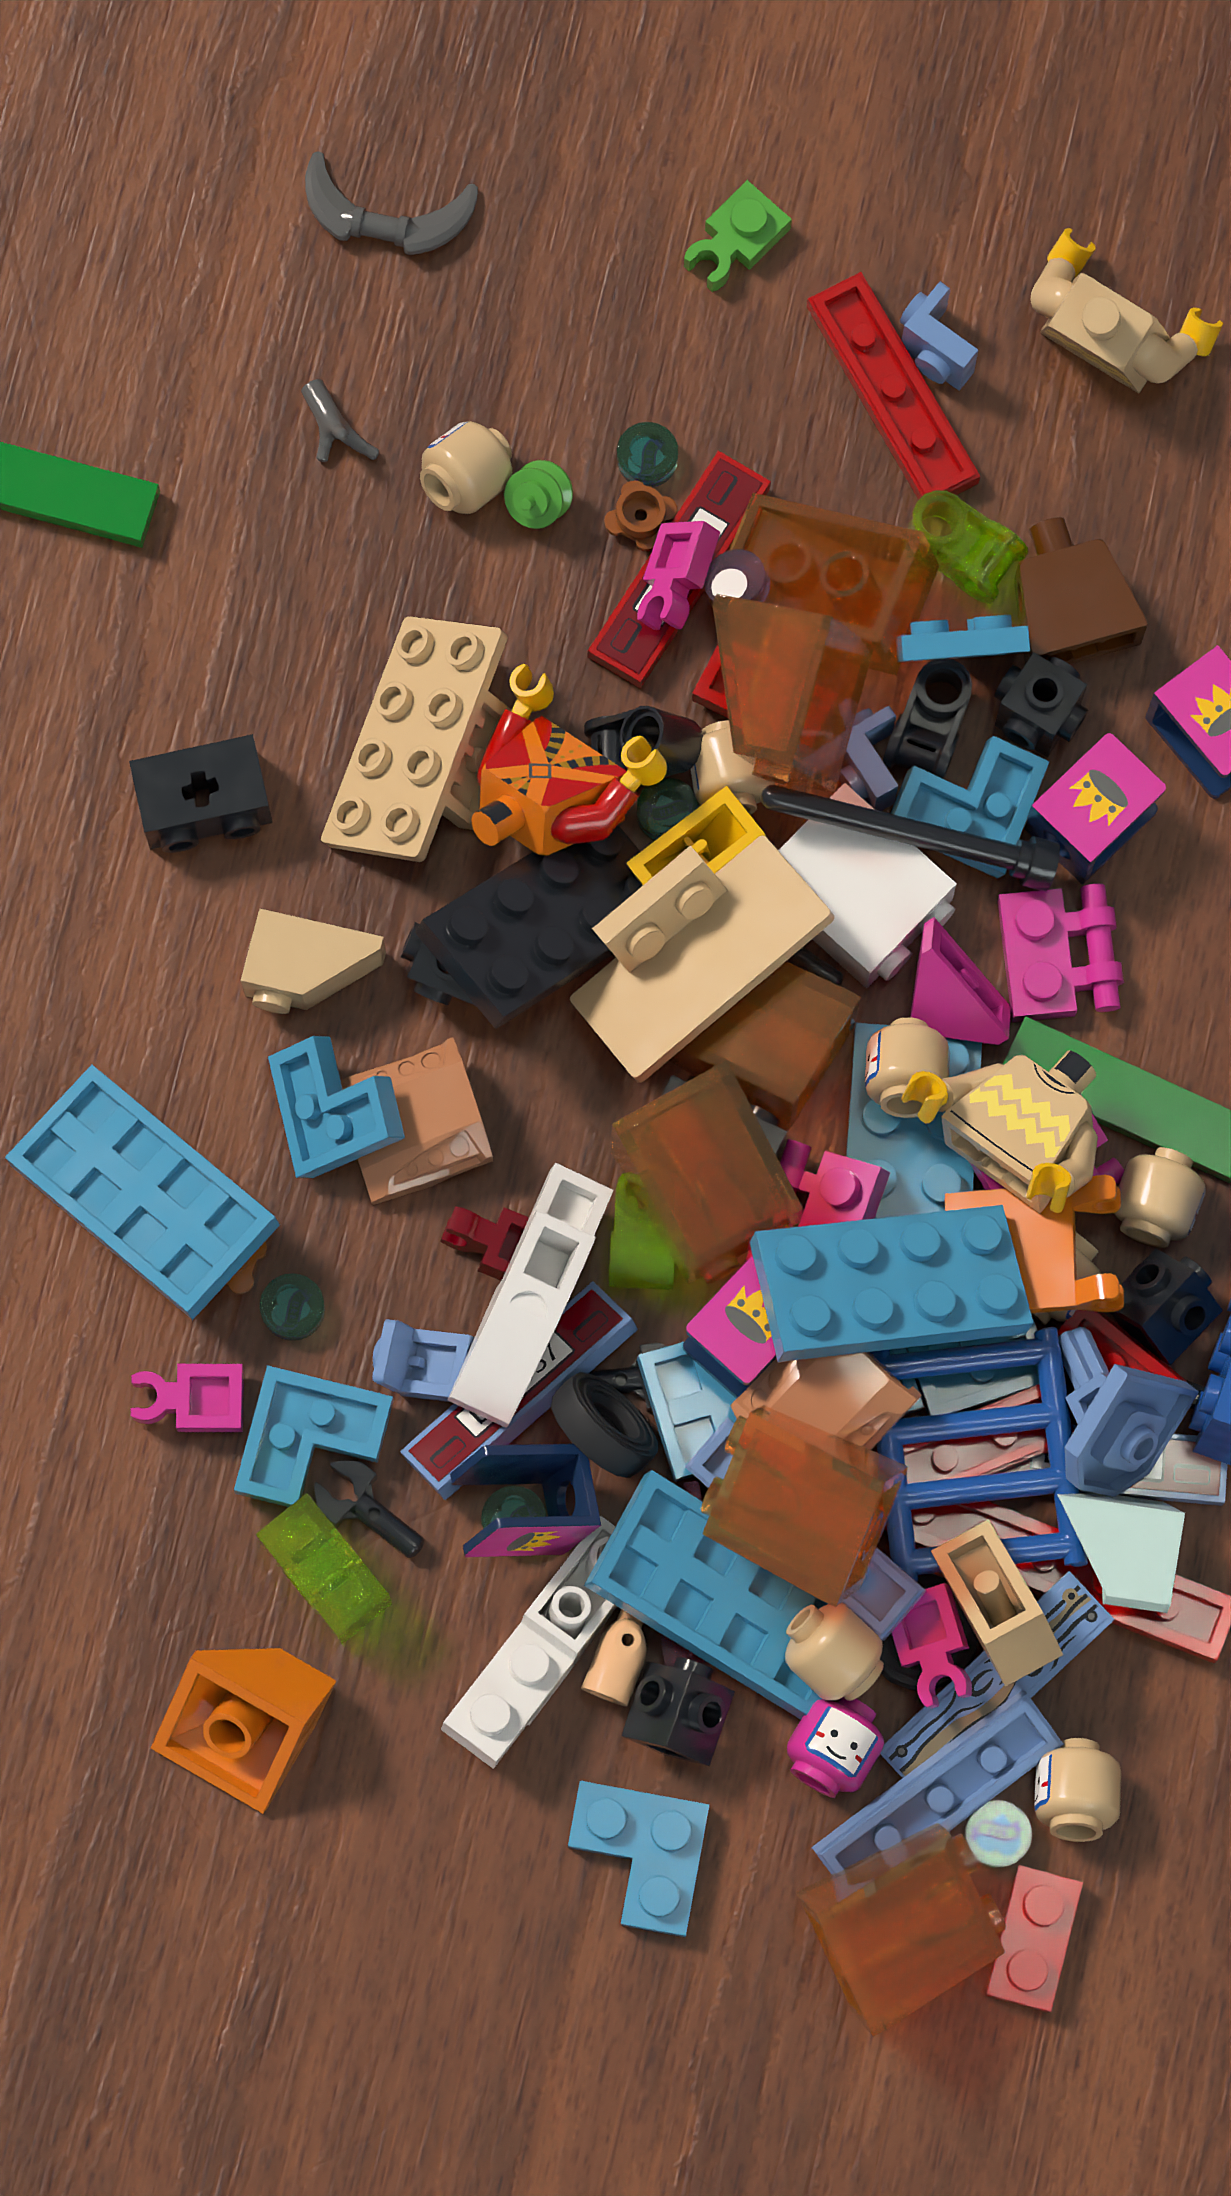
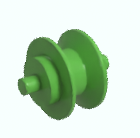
(538, 494)

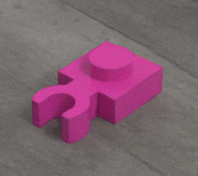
(676, 566)
(203, 1397)
(929, 1638)

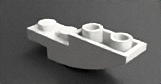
(531, 1295)
(534, 1657)

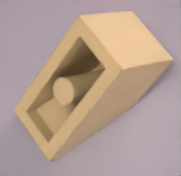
(304, 961)
(997, 1602)

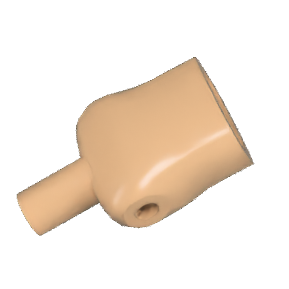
(615, 1663)

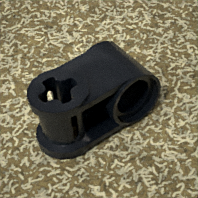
(928, 730)
(672, 734)

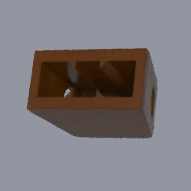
(1074, 598)

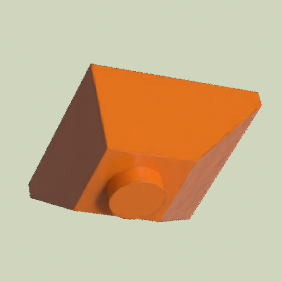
(243, 1719)

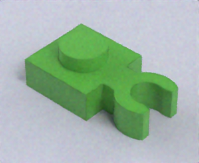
(740, 230)

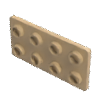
(420, 741)
(694, 949)

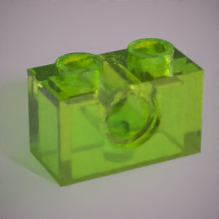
(324, 1568)

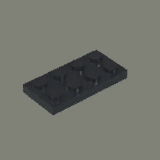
(532, 925)

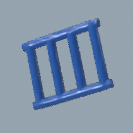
(1049, 1415)

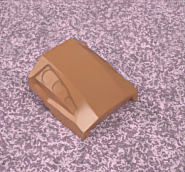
(438, 1123)
(837, 1394)

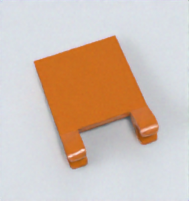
(1047, 1246)

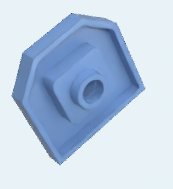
(1120, 1417)

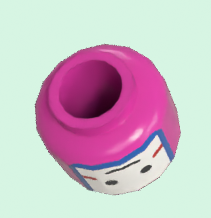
(835, 1746)

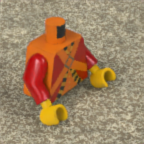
(551, 785)

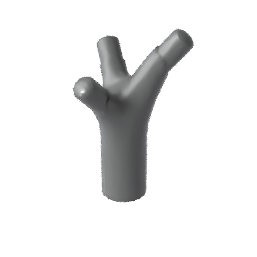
(332, 423)

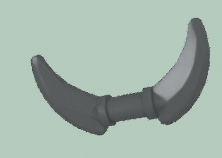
(414, 234)

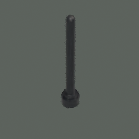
(1030, 861)

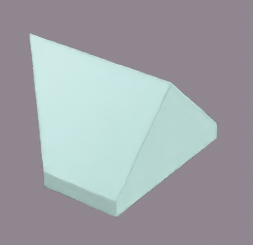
(1129, 1546)

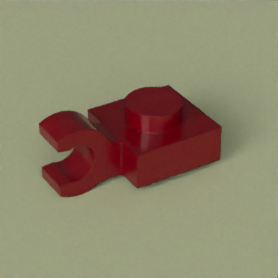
(497, 1240)

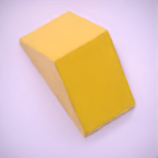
(714, 830)

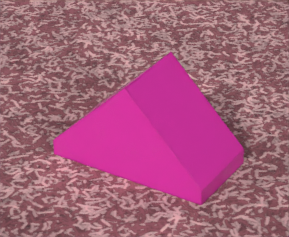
(954, 993)

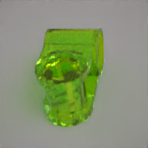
(969, 545)
(636, 1249)

